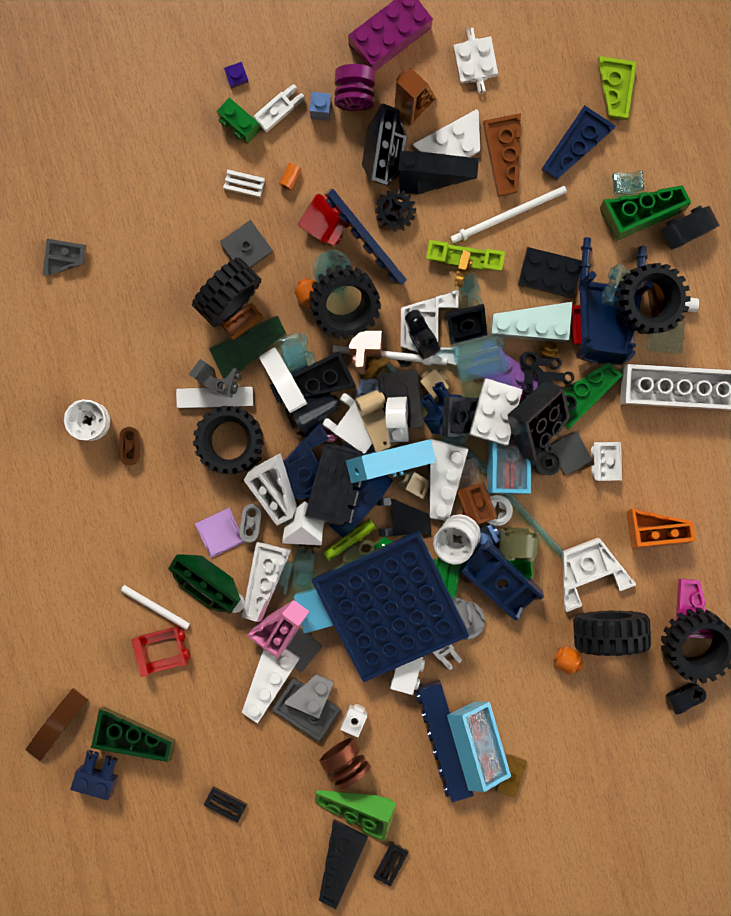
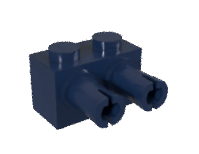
(434, 418)
(95, 781)

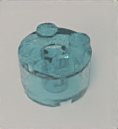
(330, 260)
(294, 352)

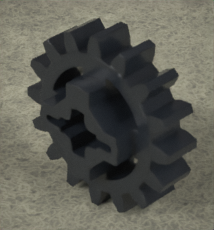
(403, 207)

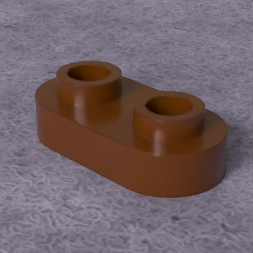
(127, 446)

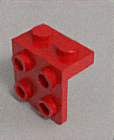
(322, 221)

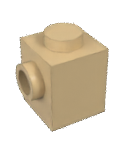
(429, 380)

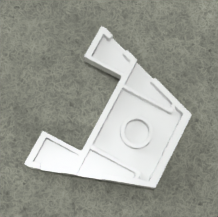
(429, 310)
(586, 564)

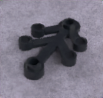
(542, 375)

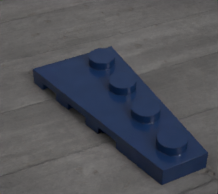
(579, 139)

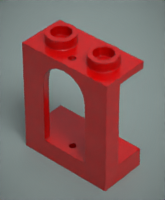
(147, 667)

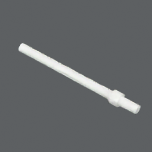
(400, 356)

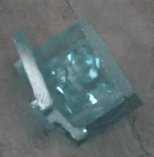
(615, 275)

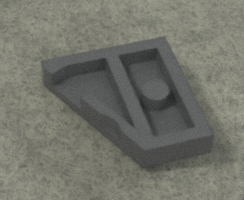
(62, 256)

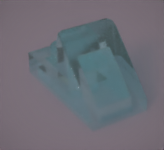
(303, 569)

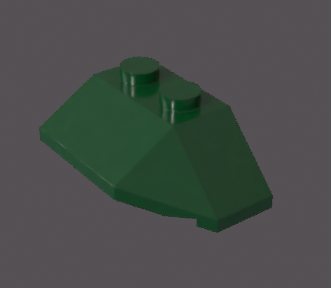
(205, 582)

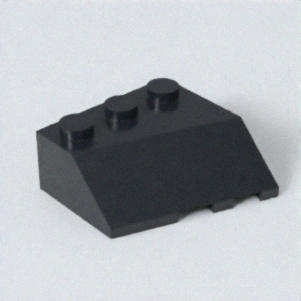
(538, 419)

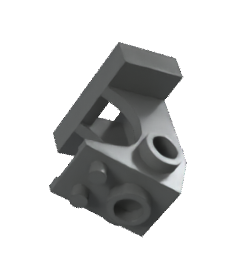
(204, 374)

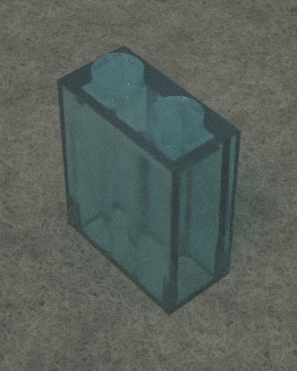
(480, 357)

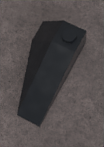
(431, 171)

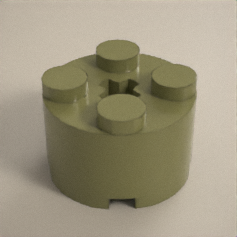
(519, 543)

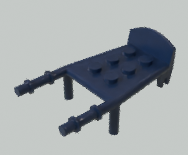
(602, 333)

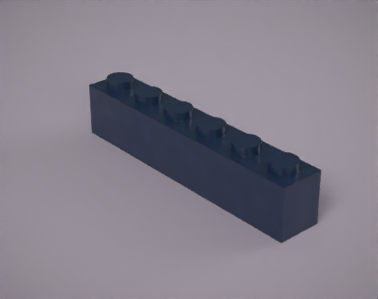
(445, 749)

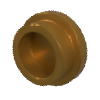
(550, 350)

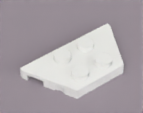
(456, 139)

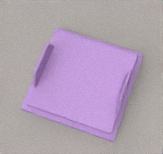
(219, 532)

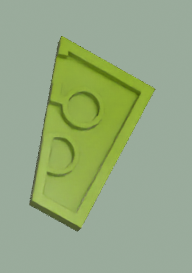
(617, 85)

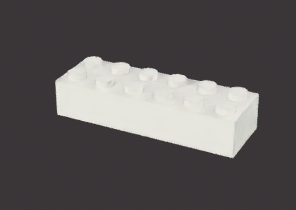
(676, 387)

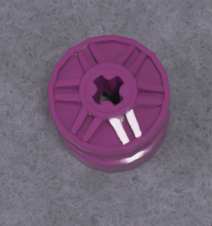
(354, 87)

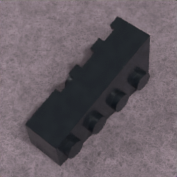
(321, 377)

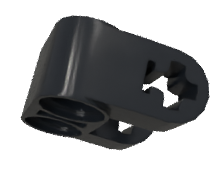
(421, 334)

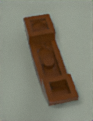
(56, 724)

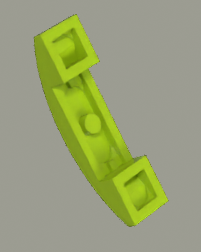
(451, 255)

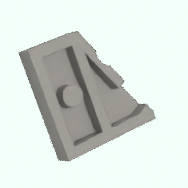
(311, 696)

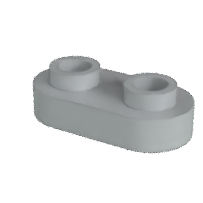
(249, 522)

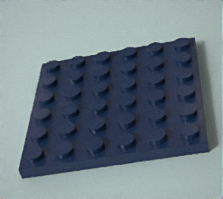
(390, 606)

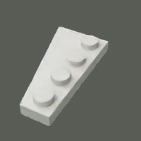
(445, 477)
(264, 576)
(267, 682)

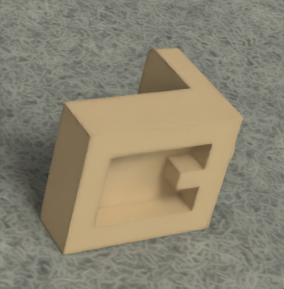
(414, 483)

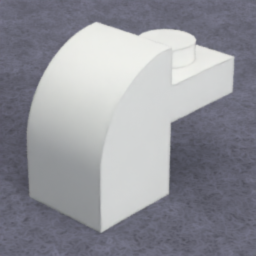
(397, 419)

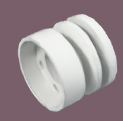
(76, 419)
(452, 547)

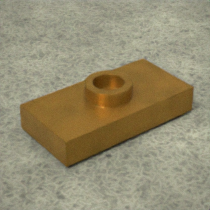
(510, 786)

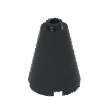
(313, 413)

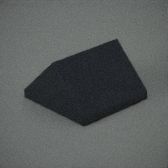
(466, 324)

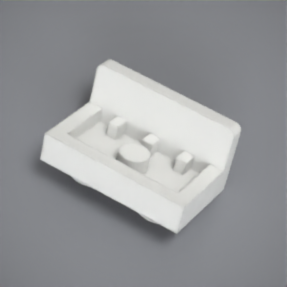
(607, 461)

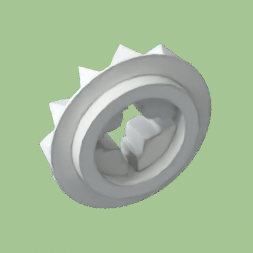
(504, 504)

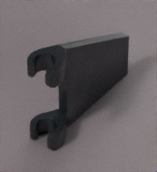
(404, 519)

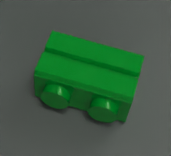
(450, 574)

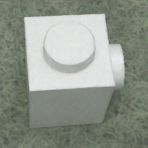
(354, 720)

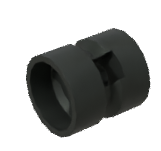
(548, 464)

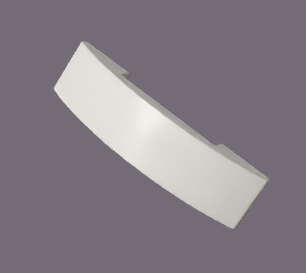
(282, 380)

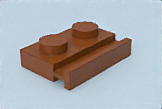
(477, 503)

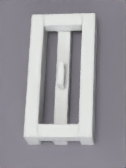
(228, 179)

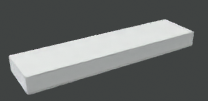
(206, 398)

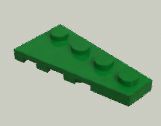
(590, 390)

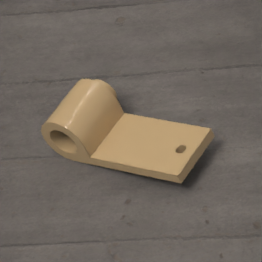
(371, 412)

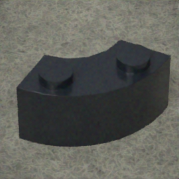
(690, 227)

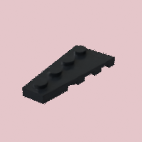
(342, 856)

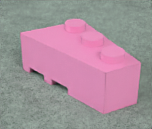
(279, 628)

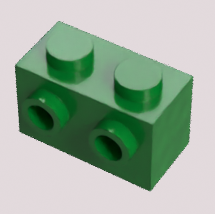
(238, 120)

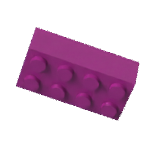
(390, 32)

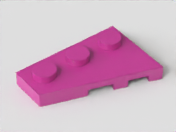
(691, 597)

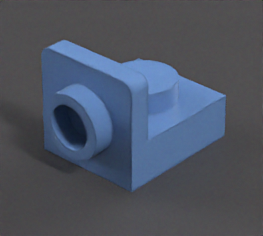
(488, 533)

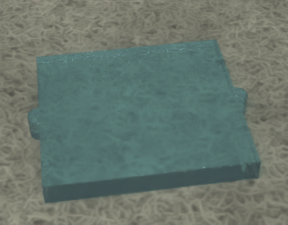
(668, 341)

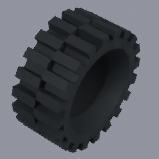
(226, 292)
(673, 293)
(354, 321)
(204, 434)
(707, 664)

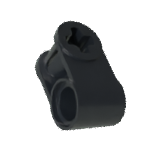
(683, 699)

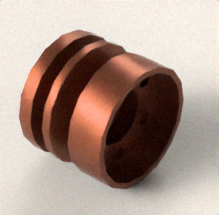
(345, 765)

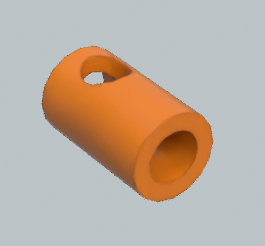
(290, 176)

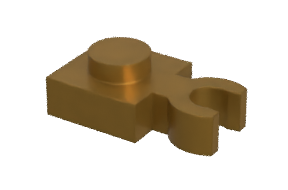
(464, 266)

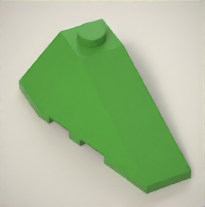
(368, 811)

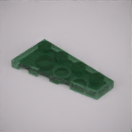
(247, 347)

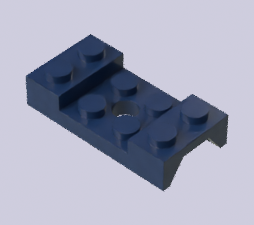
(488, 567)

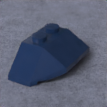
(370, 493)

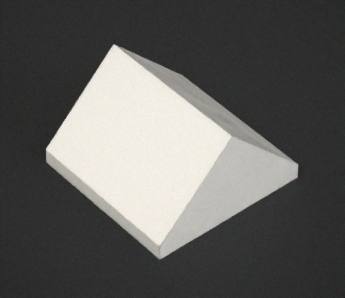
(302, 529)

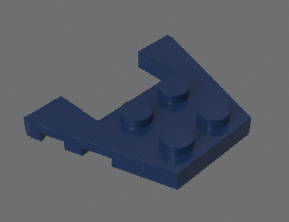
(303, 464)

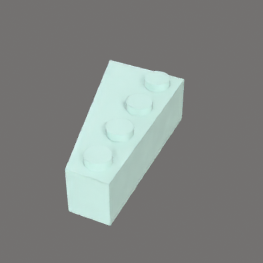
(539, 323)

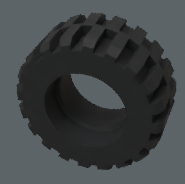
(612, 633)

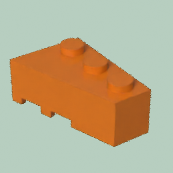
(658, 530)

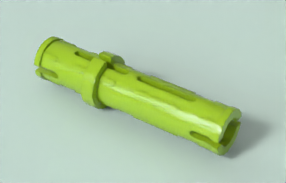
(356, 535)

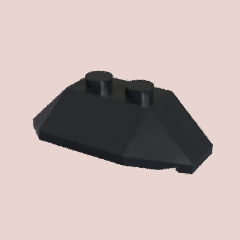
(383, 145)

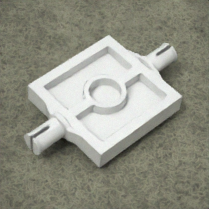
(475, 60)

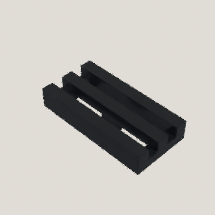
(228, 797)
(397, 849)

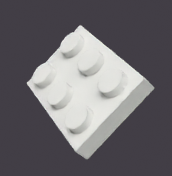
(491, 413)

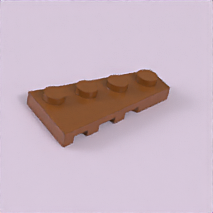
(503, 147)

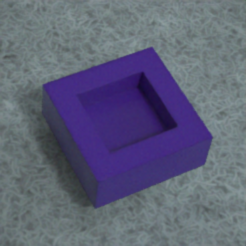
(236, 74)

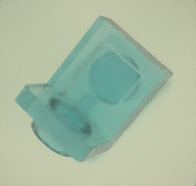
(628, 182)

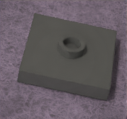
(247, 244)

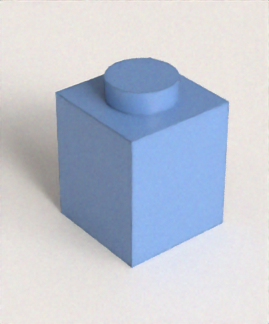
(320, 106)

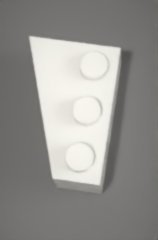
(272, 489)

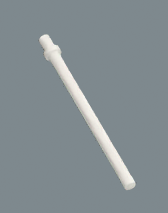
(463, 234)

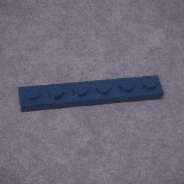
(360, 231)

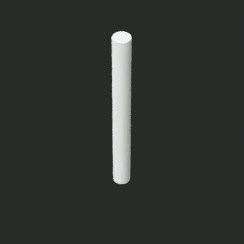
(155, 607)

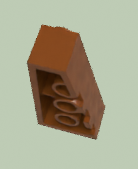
(412, 95)

